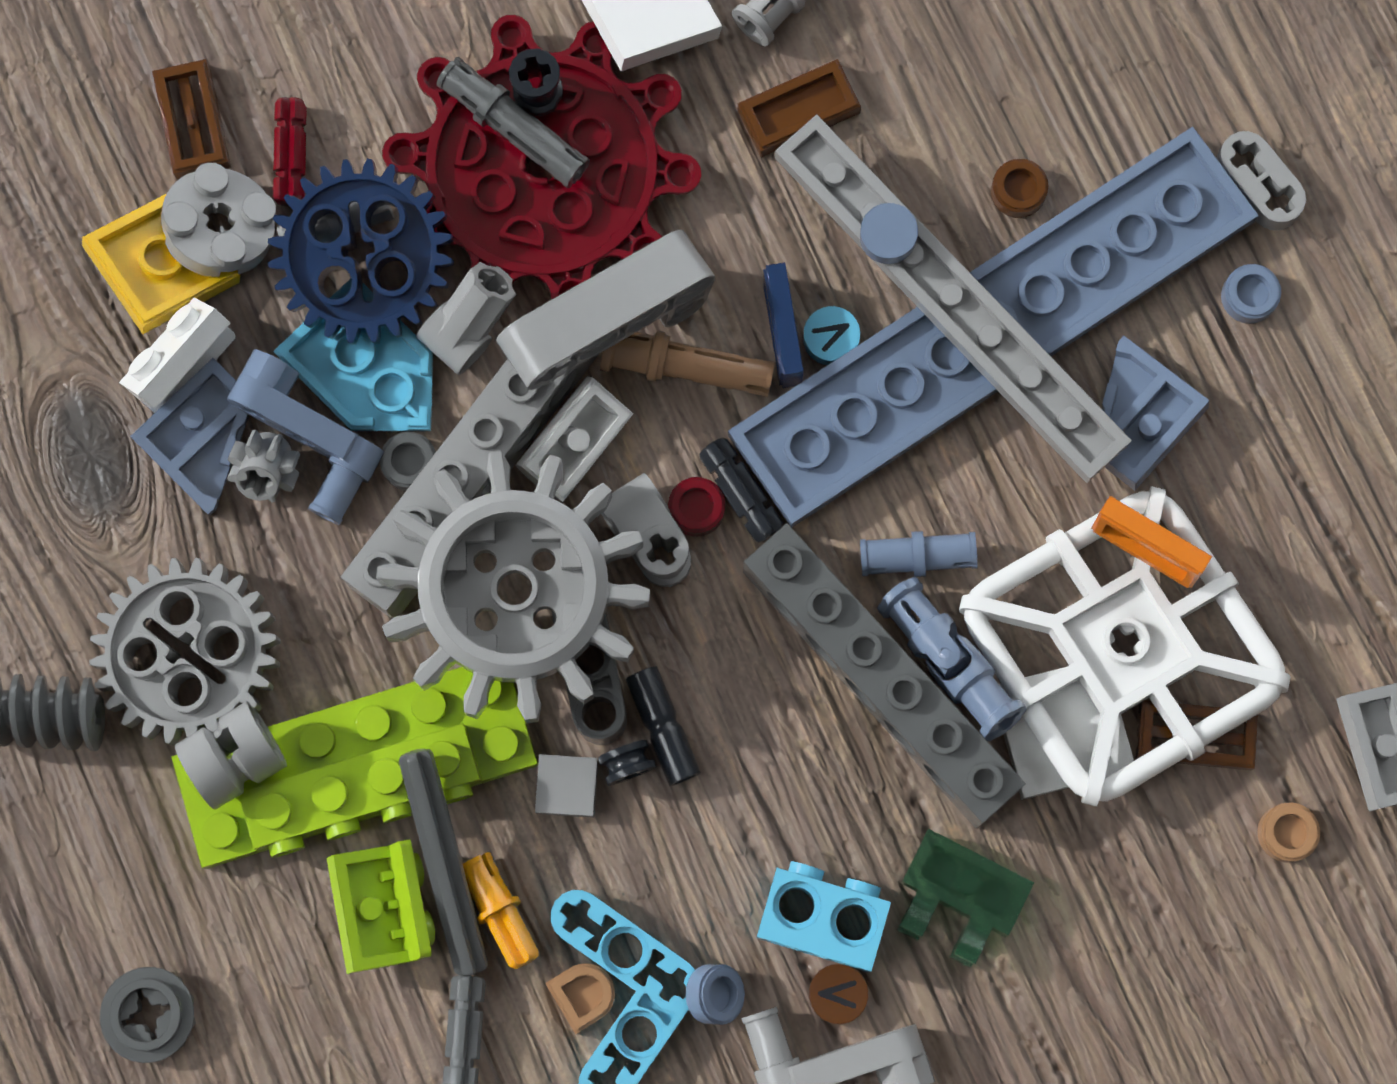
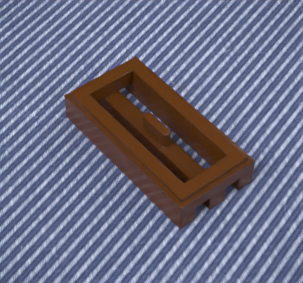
(183, 72)
(1248, 740)

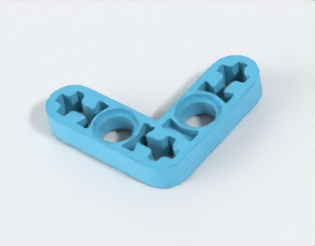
(646, 999)

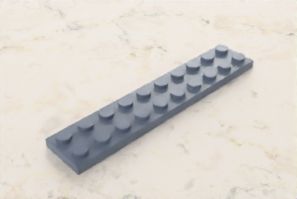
(1051, 282)

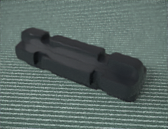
(741, 490)

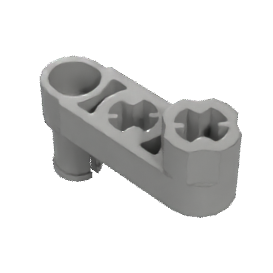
(894, 1056)

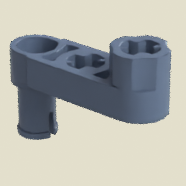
(264, 393)

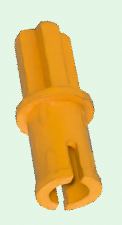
(499, 911)

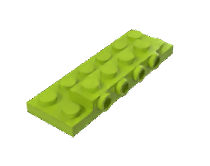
(349, 769)

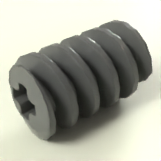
(51, 714)

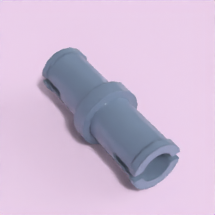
(918, 553)

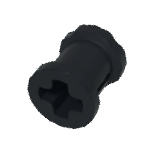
(534, 64)

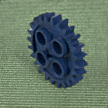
(311, 261)

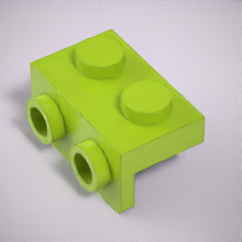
(380, 907)

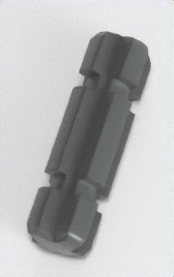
(464, 1030)

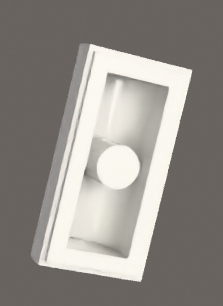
(577, 435)

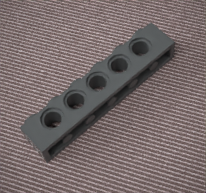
(882, 676)

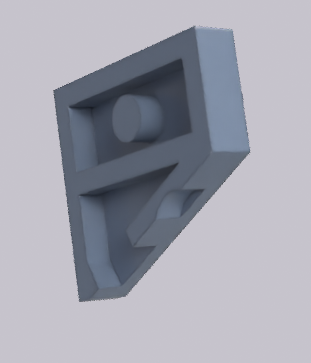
(1150, 408)
(196, 434)

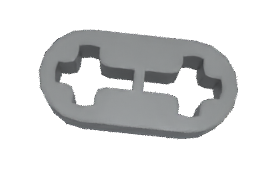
(1270, 172)

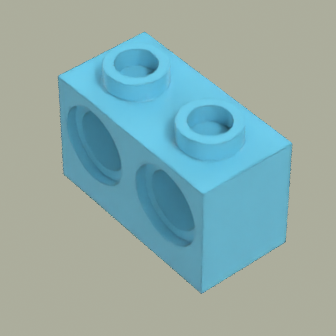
(819, 933)

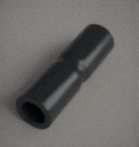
(665, 732)

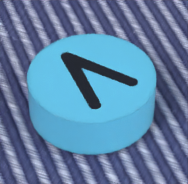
(830, 334)

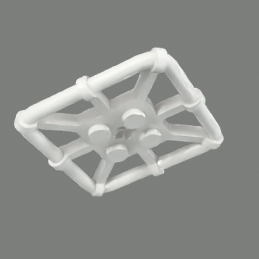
(1111, 678)

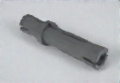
(496, 109)

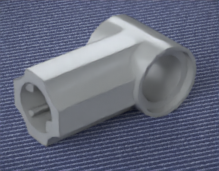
(462, 324)

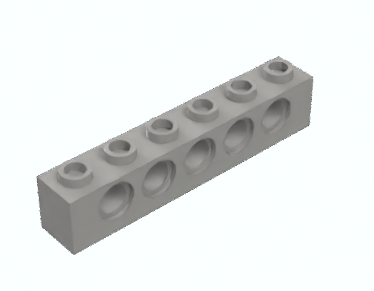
(500, 419)

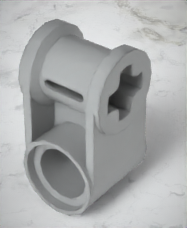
(642, 509)

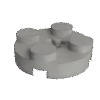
(223, 192)

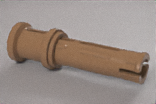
(661, 357)

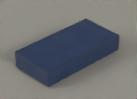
(782, 325)

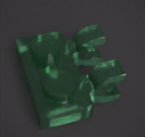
(966, 884)

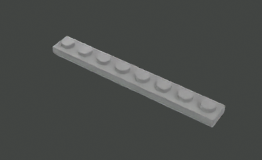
(959, 306)

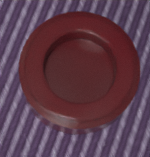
(697, 506)

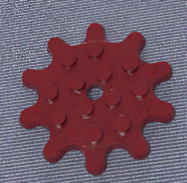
(537, 222)

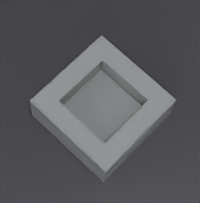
(566, 786)

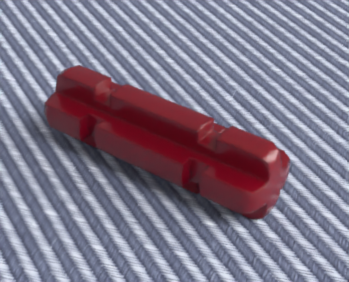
(289, 148)

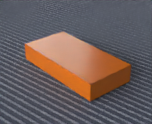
(1150, 542)

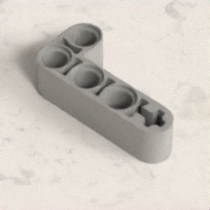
(655, 283)

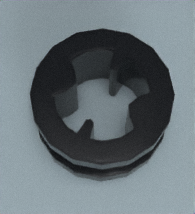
(626, 762)

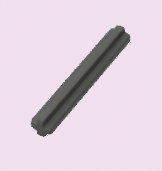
(443, 862)

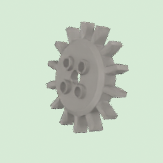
(514, 530)

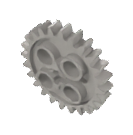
(217, 611)

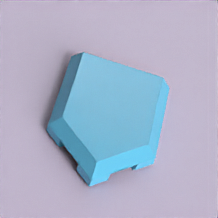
(365, 382)

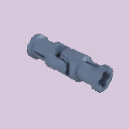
(951, 653)

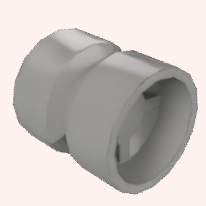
(209, 759)

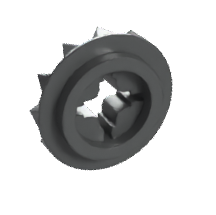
(124, 1001)

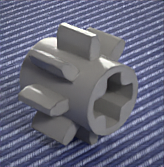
(263, 466)

